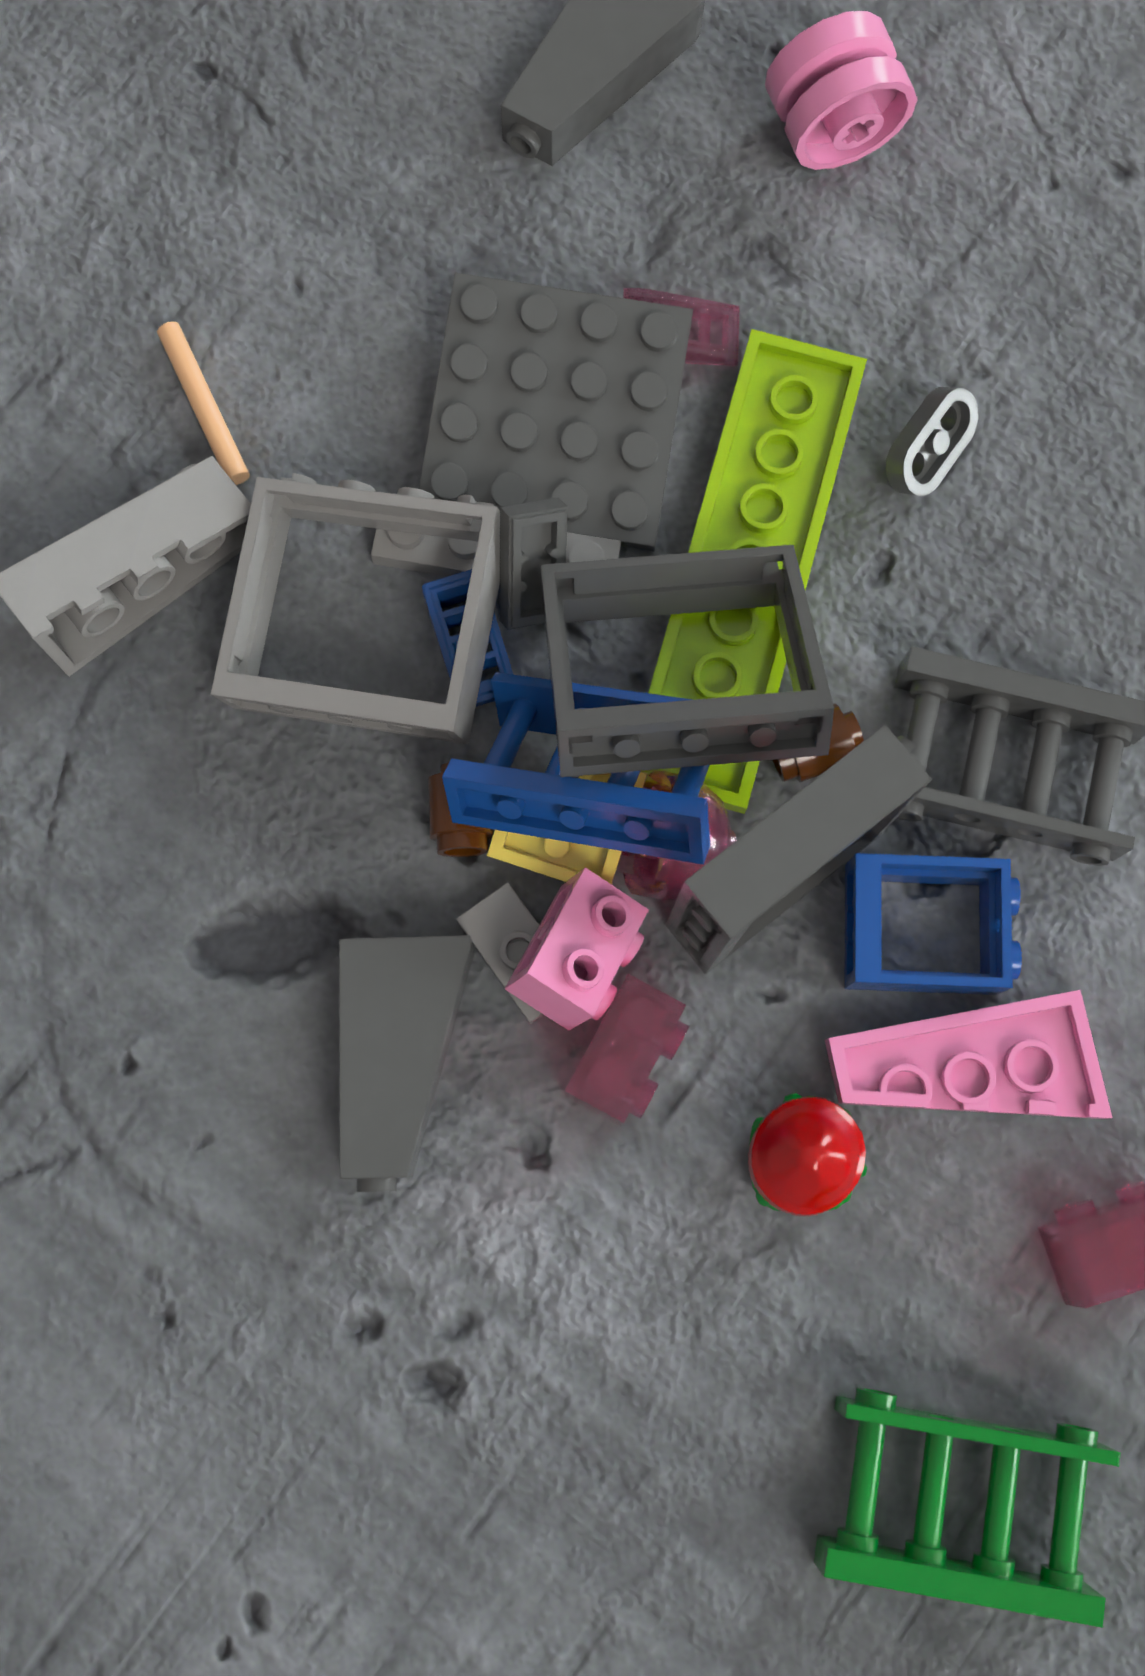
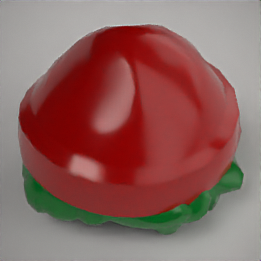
(806, 1156)

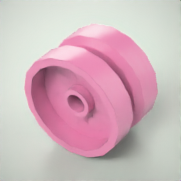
(840, 90)

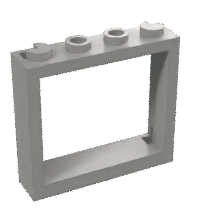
(355, 504)

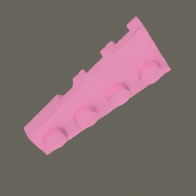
(991, 1060)

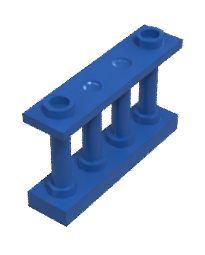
(573, 808)

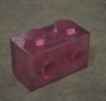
(625, 1049)

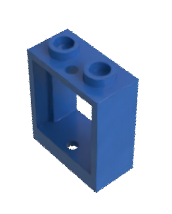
(863, 922)

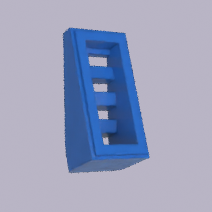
(452, 591)

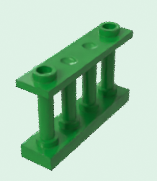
(923, 1563)

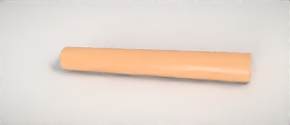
(202, 402)

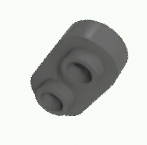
(932, 441)

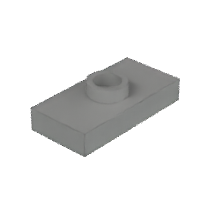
(501, 933)

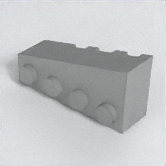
(127, 564)

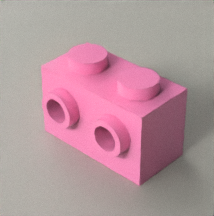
(579, 951)

